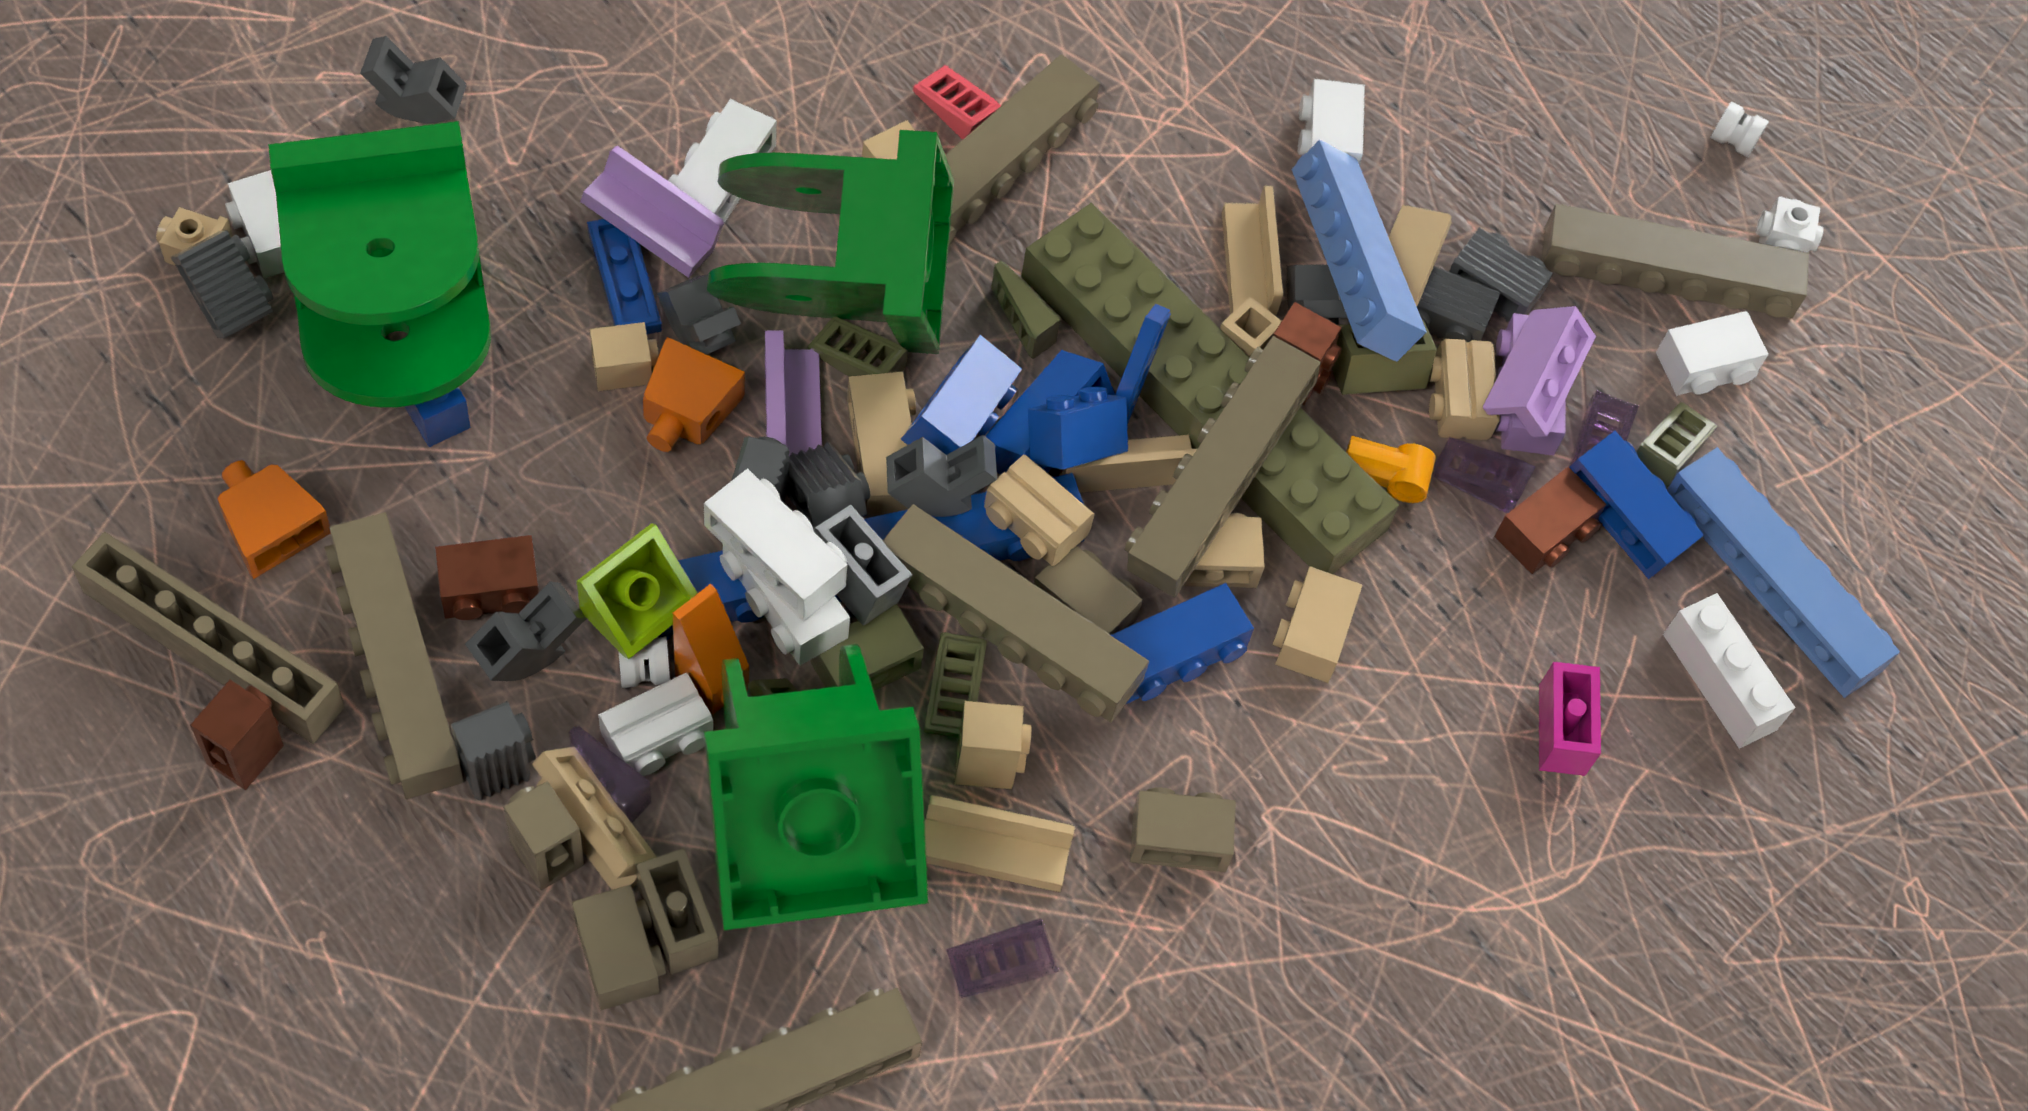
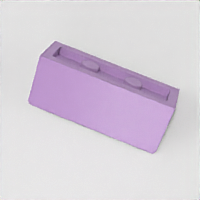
(653, 212)
(1541, 368)
(792, 394)

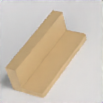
(1417, 243)
(1253, 252)
(1144, 465)
(605, 830)
(997, 843)

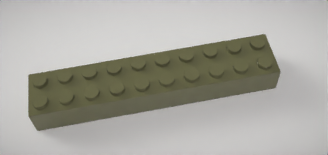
(1106, 288)

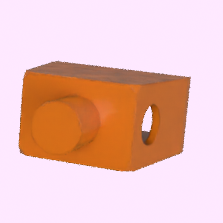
(689, 395)
(269, 515)

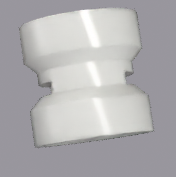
(1739, 129)
(634, 671)

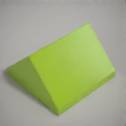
(635, 592)

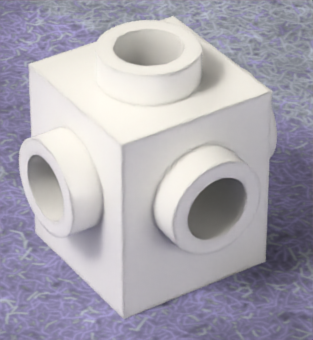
(1790, 225)

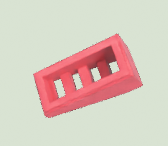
(947, 110)

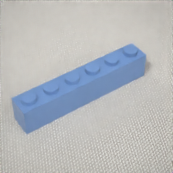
(1358, 251)
(1783, 573)

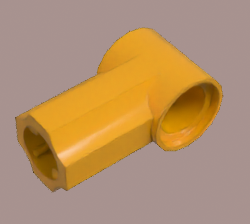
(1401, 470)

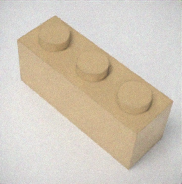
(879, 418)

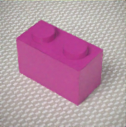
(1569, 718)

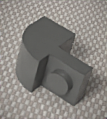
(410, 90)
(1315, 290)
(698, 315)
(939, 481)
(525, 643)

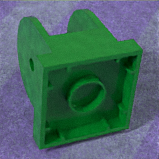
(887, 243)
(380, 245)
(815, 801)

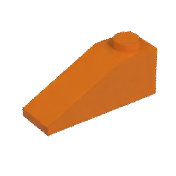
(702, 641)

